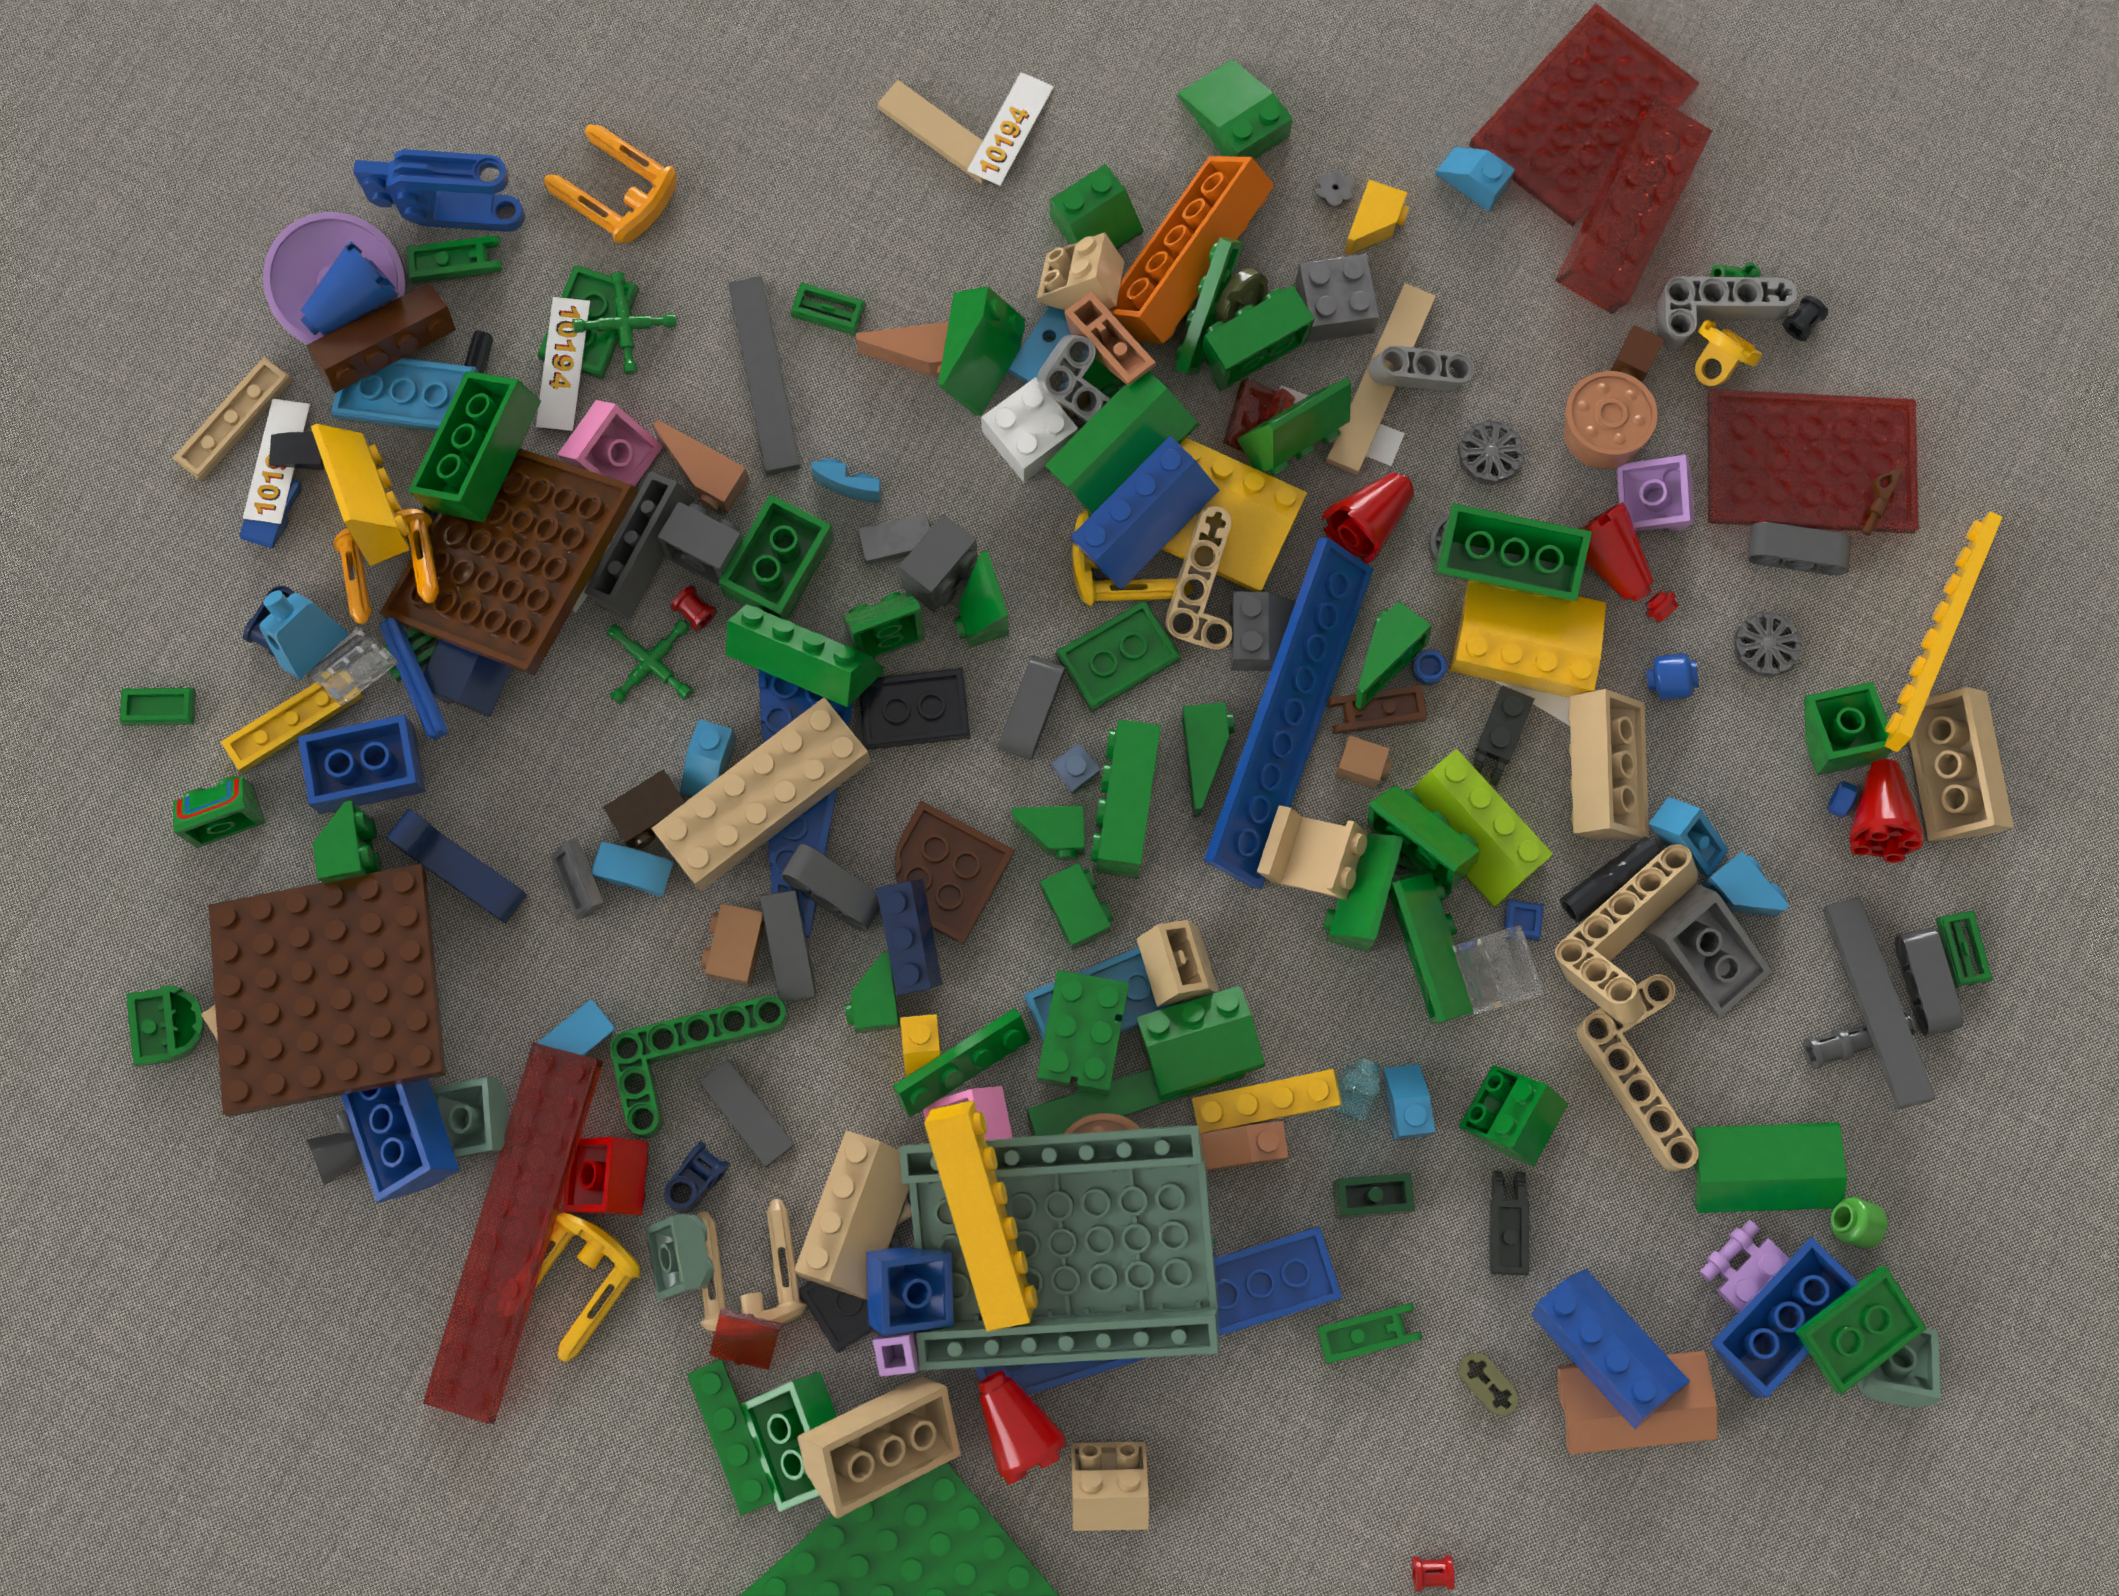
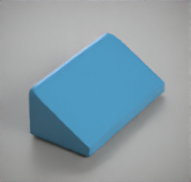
(580, 1030)

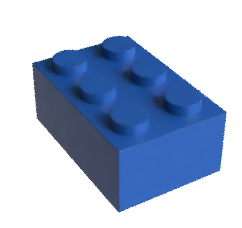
(361, 763)

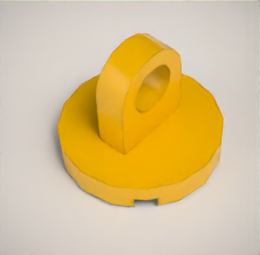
(1727, 349)

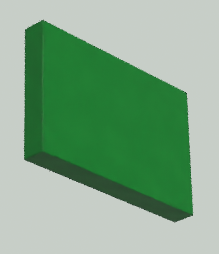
(599, 290)
(1118, 655)
(1861, 1330)

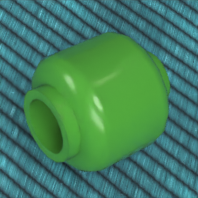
(1859, 1223)

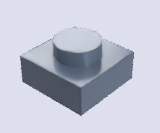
(1075, 768)

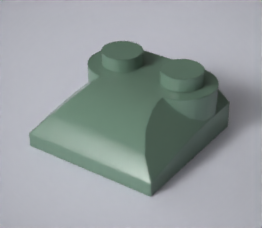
(474, 1115)
(679, 1255)
(1909, 1375)

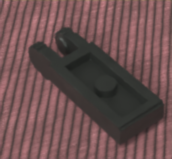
(1502, 730)
(1509, 1228)

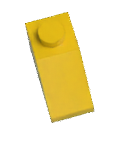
(1377, 216)
(919, 1041)

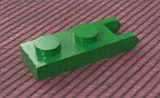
(452, 259)
(1365, 1334)

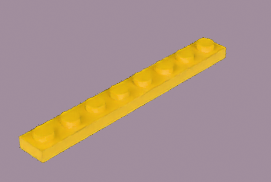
(1937, 640)

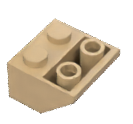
(1079, 269)
(1176, 962)
(1109, 1486)

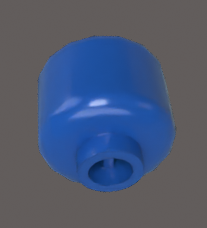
(1673, 676)

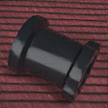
(1805, 318)

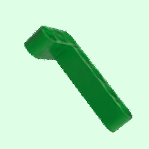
(682, 1045)

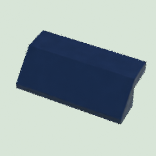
(465, 678)

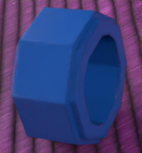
(1429, 667)
(1843, 799)

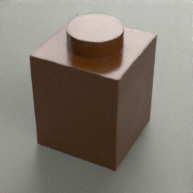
(1637, 353)

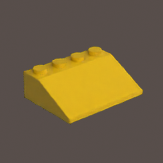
(1260, 513)
(1529, 640)

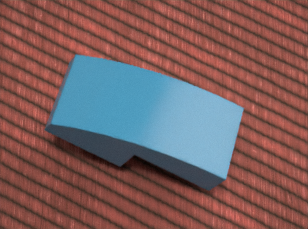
(835, 476)
(631, 868)

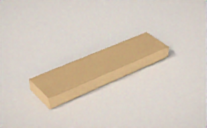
(931, 126)
(232, 419)

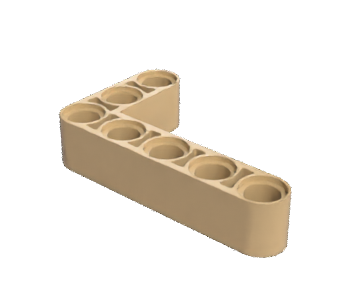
(1618, 924)
(1635, 1072)

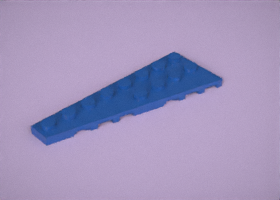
(780, 705)

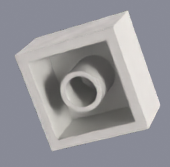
(1028, 429)

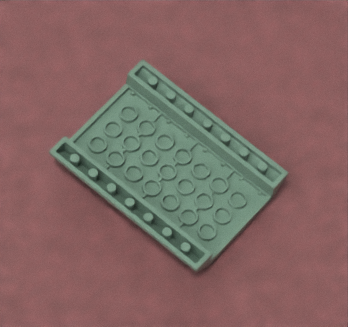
(1109, 1242)

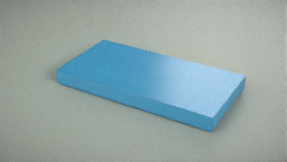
(402, 394)
(1124, 968)

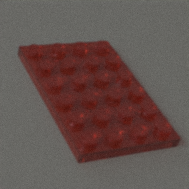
(1577, 110)
(1810, 459)

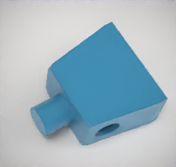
(299, 632)

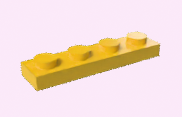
(282, 726)
(1267, 1101)

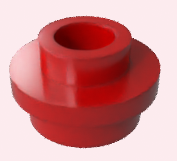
(1661, 605)

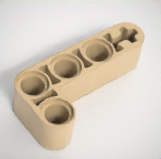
(1205, 575)

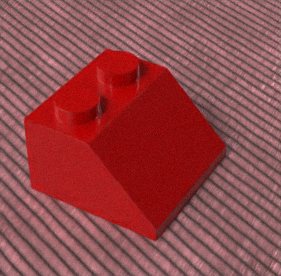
(607, 1177)

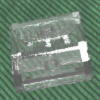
(352, 666)

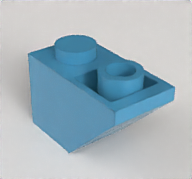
(1746, 888)

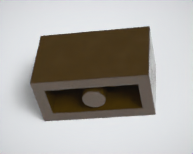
(643, 808)

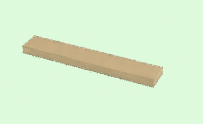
(1373, 398)

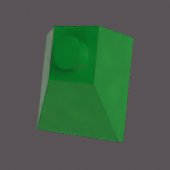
(981, 606)

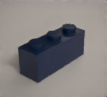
(909, 936)

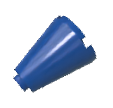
(347, 292)

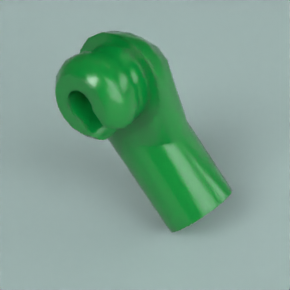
(1749, 270)

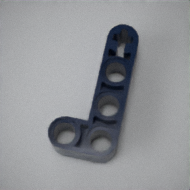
(456, 866)

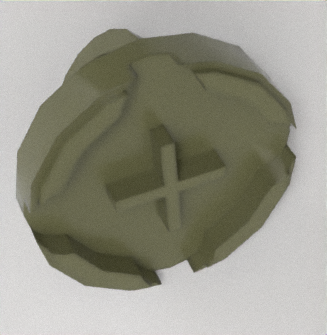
(1244, 289)

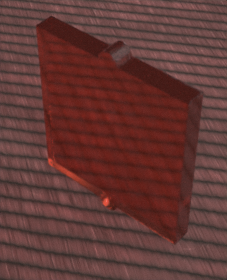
(744, 1339)

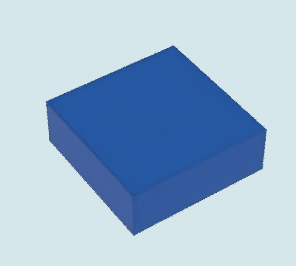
(1527, 915)

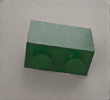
(1373, 1196)

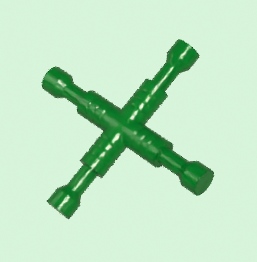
(624, 323)
(649, 661)

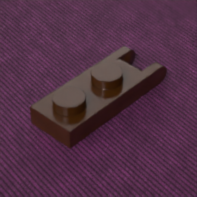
(1386, 709)

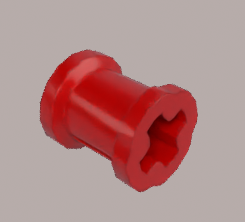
(693, 608)
(1441, 1573)

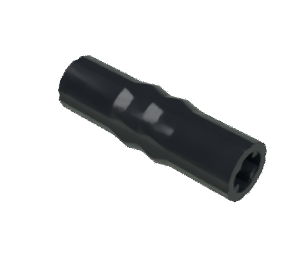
(1608, 879)

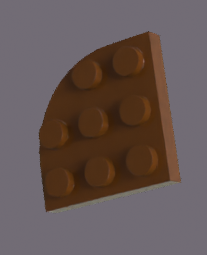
(956, 867)

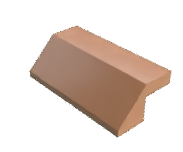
(1598, 1426)

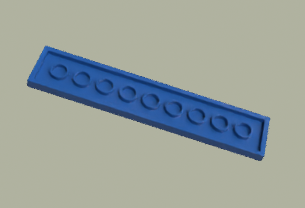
(1289, 709)
(1251, 1290)

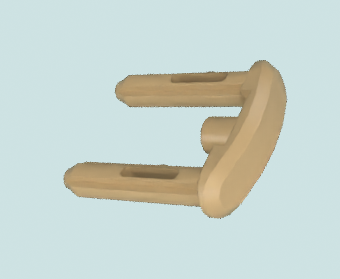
(789, 1302)

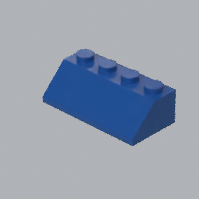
(1145, 513)
(400, 1138)
(1761, 1340)
(1609, 1347)

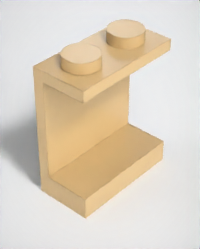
(1312, 853)

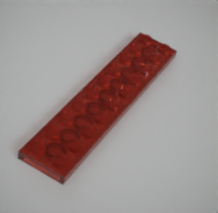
(513, 1233)

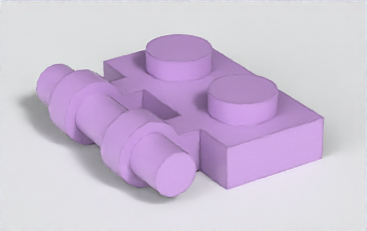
(1752, 1274)

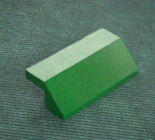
(1120, 440)
(1769, 1167)

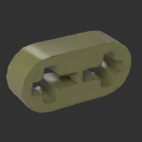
(1480, 1389)

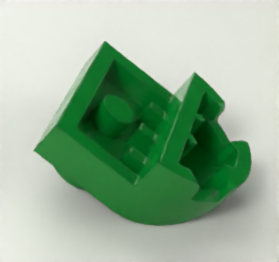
(163, 1025)

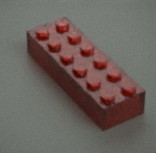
(1633, 205)

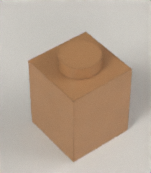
(1364, 762)

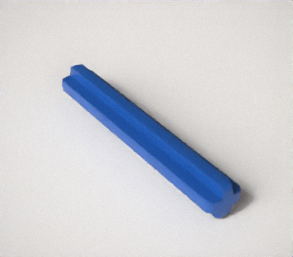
(413, 679)

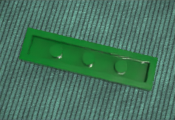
(1223, 263)
(961, 1062)
(731, 1436)

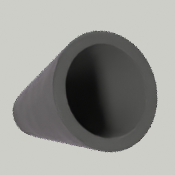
(335, 1152)

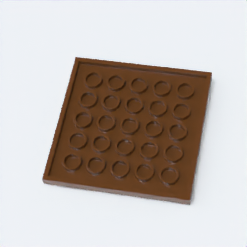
(521, 570)
(325, 990)

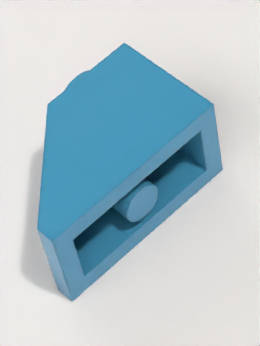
(1476, 175)
(706, 756)
(1688, 825)
(1408, 1102)

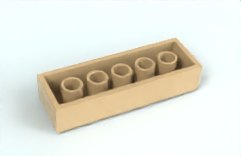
(762, 794)

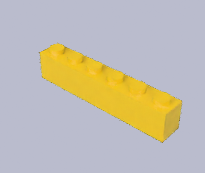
(981, 1215)

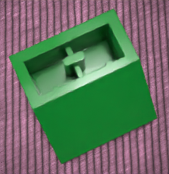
(346, 846)
(1514, 1114)

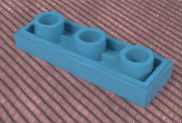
(1035, 349)

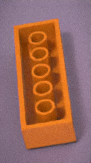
(1176, 258)

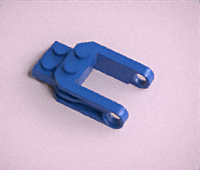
(441, 189)

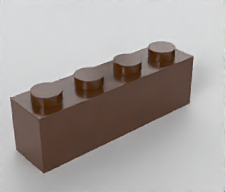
(381, 337)

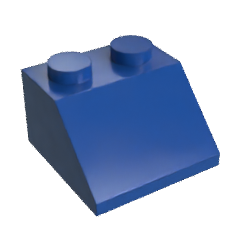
(909, 1289)

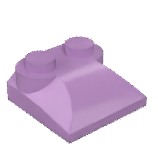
(1658, 493)

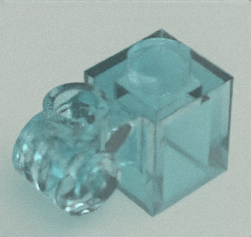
(1358, 1088)

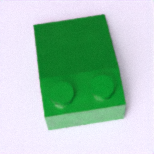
(1237, 111)
(979, 346)
(885, 625)

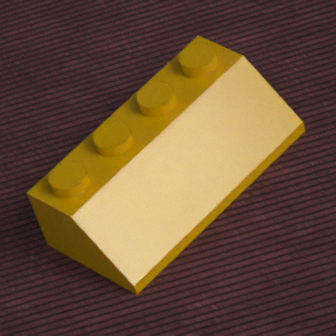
(362, 492)

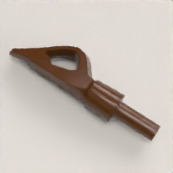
(1882, 495)

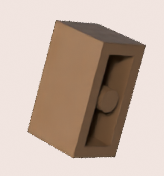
(734, 945)

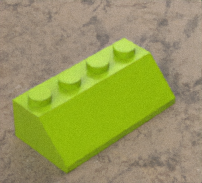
(1506, 844)

